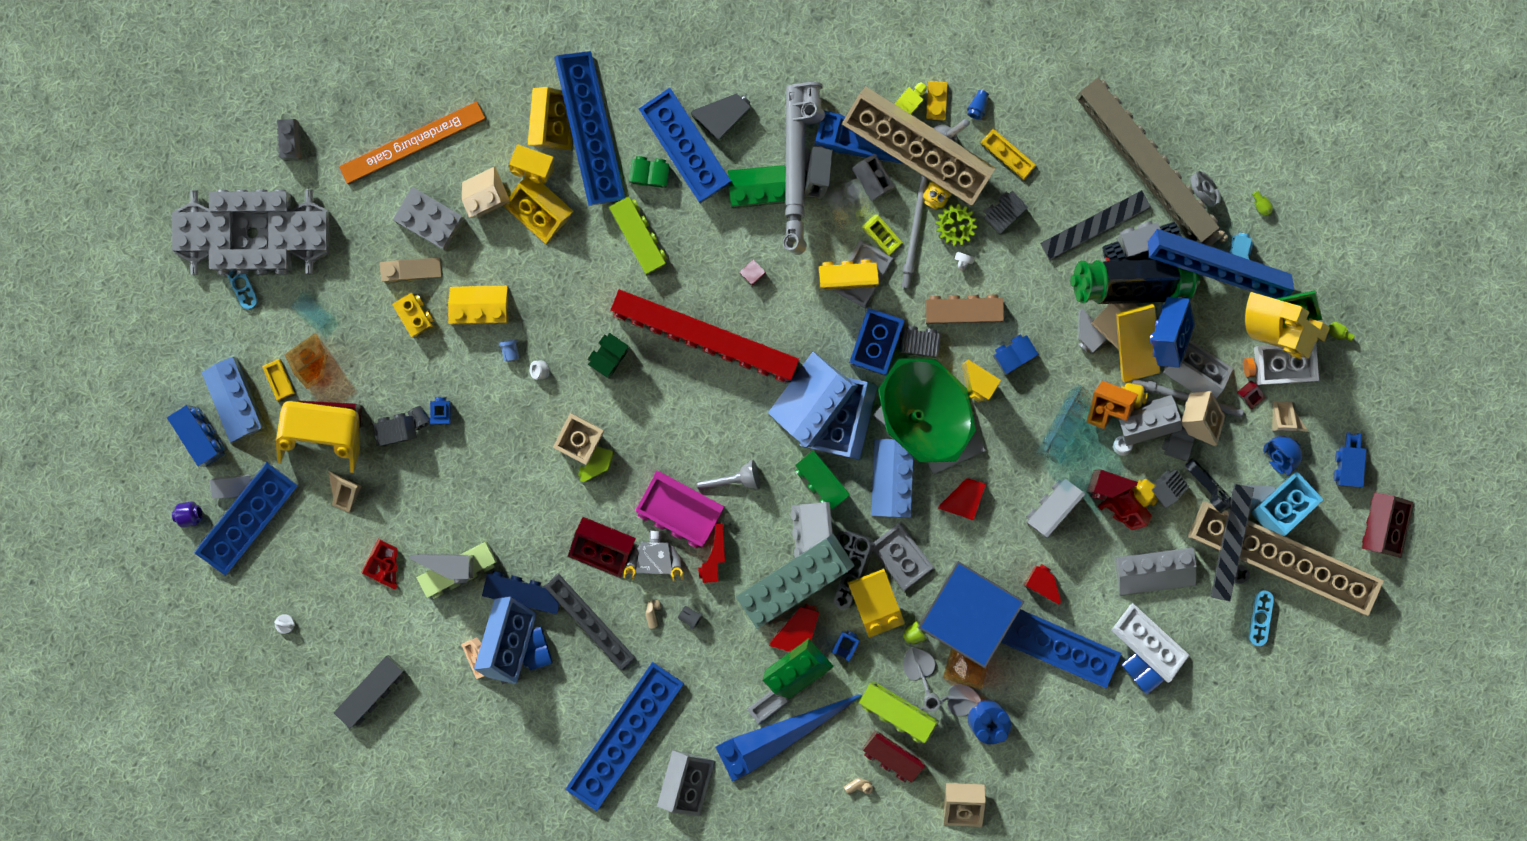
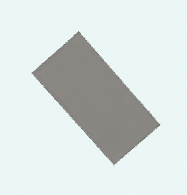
(766, 706)

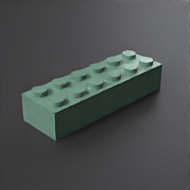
(795, 581)

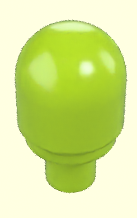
(1262, 204)
(1340, 331)

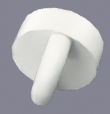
(963, 260)
(539, 370)
(1120, 446)
(284, 623)

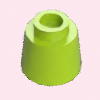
(914, 635)

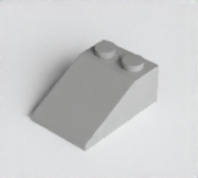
(450, 566)

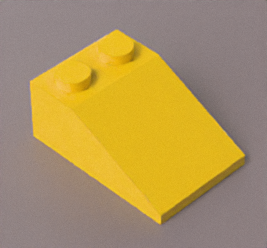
(876, 603)

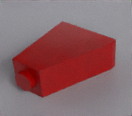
(797, 629)

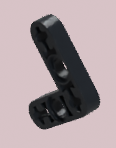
(1219, 497)

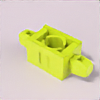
(910, 99)

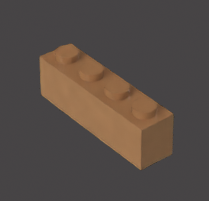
(964, 310)

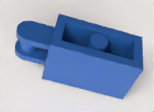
(1350, 462)

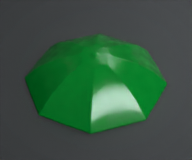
(927, 410)

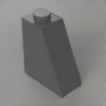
(722, 115)
(818, 172)

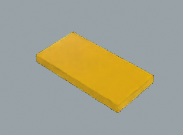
(1135, 350)

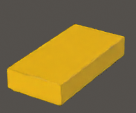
(278, 380)

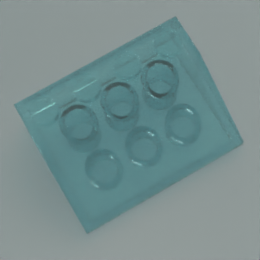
(1065, 424)

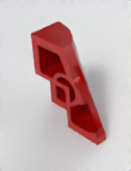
(964, 499)
(1127, 510)
(384, 556)

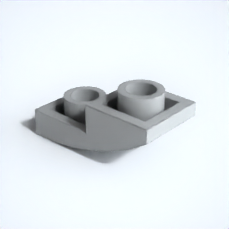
(228, 486)

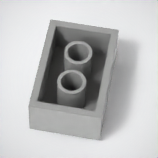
(428, 218)

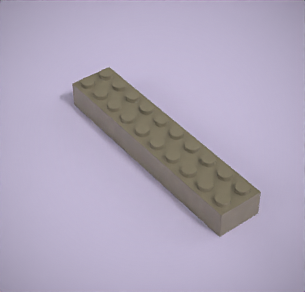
(1147, 161)

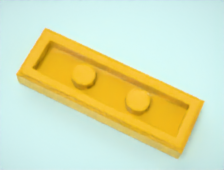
(1008, 154)

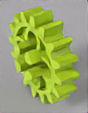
(946, 220)

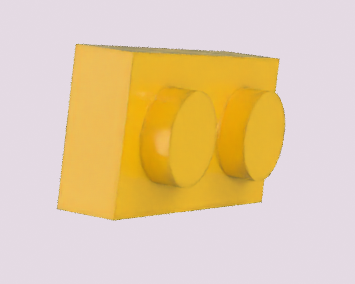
(936, 101)

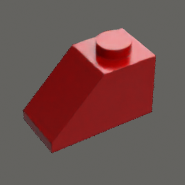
(1044, 583)

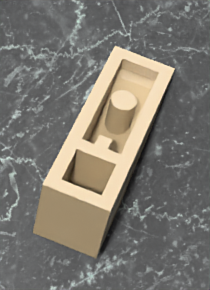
(410, 269)

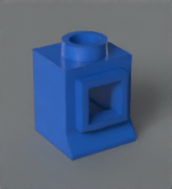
(440, 419)
(847, 654)

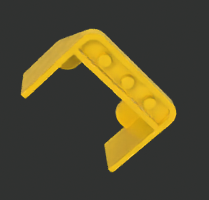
(321, 426)

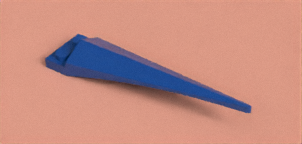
(845, 141)
(752, 749)

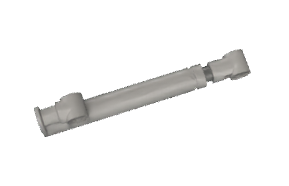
(800, 102)

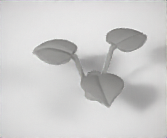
(962, 698)

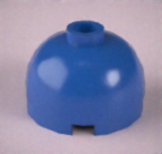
(1287, 454)

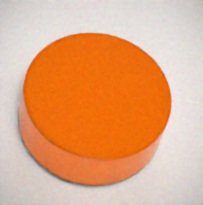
(1249, 367)

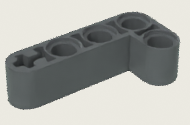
(856, 553)

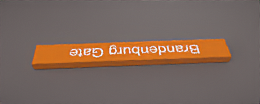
(412, 142)

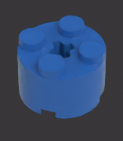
(989, 722)

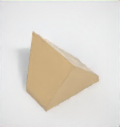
(1286, 418)
(343, 492)

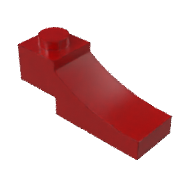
(709, 570)

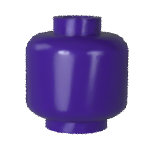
(187, 514)

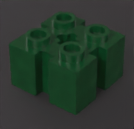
(609, 355)

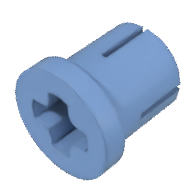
(509, 349)

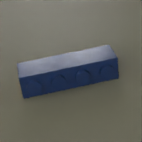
(529, 594)

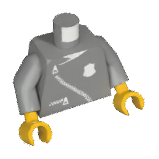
(654, 558)

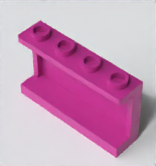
(679, 509)

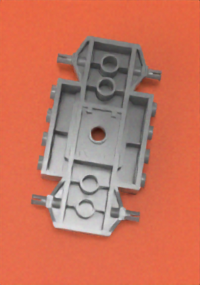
(224, 227)

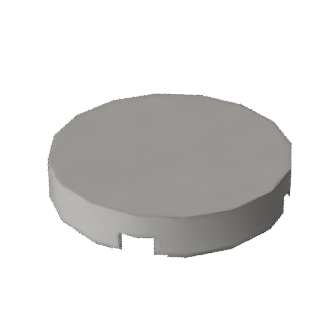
(1203, 187)

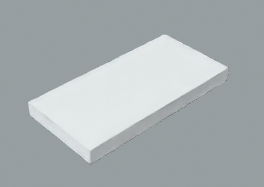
(1150, 642)

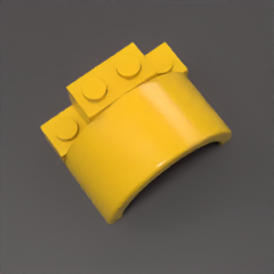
(1265, 324)

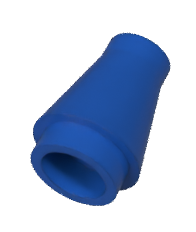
(978, 106)

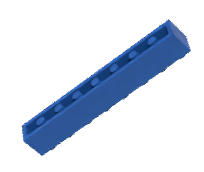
(1219, 265)

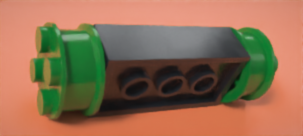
(1131, 282)

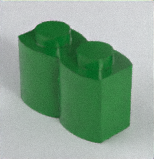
(649, 172)

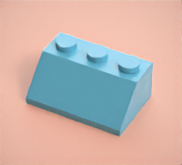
(1287, 505)

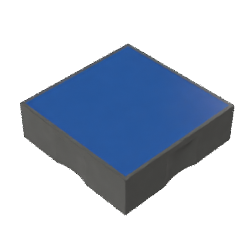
(970, 614)

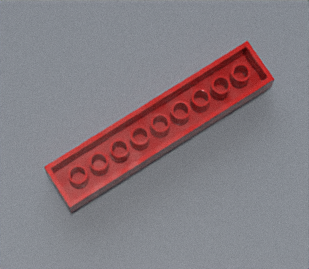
(701, 334)

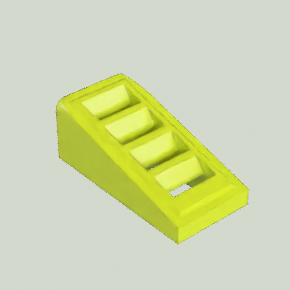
(866, 227)

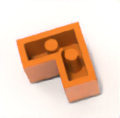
(1109, 402)

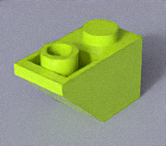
(598, 464)

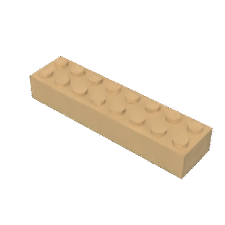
(918, 145)

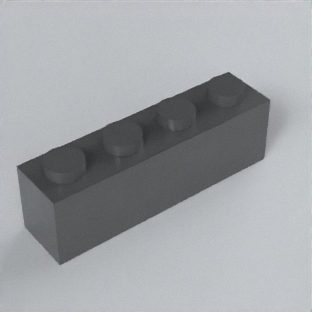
(369, 692)

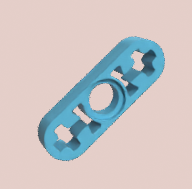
(248, 285)
(1266, 624)

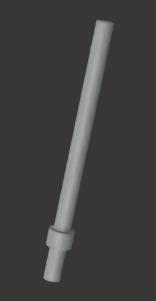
(908, 268)
(1151, 387)

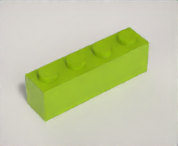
(638, 236)
(899, 712)

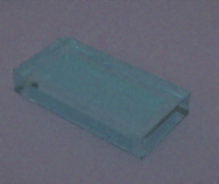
(312, 311)

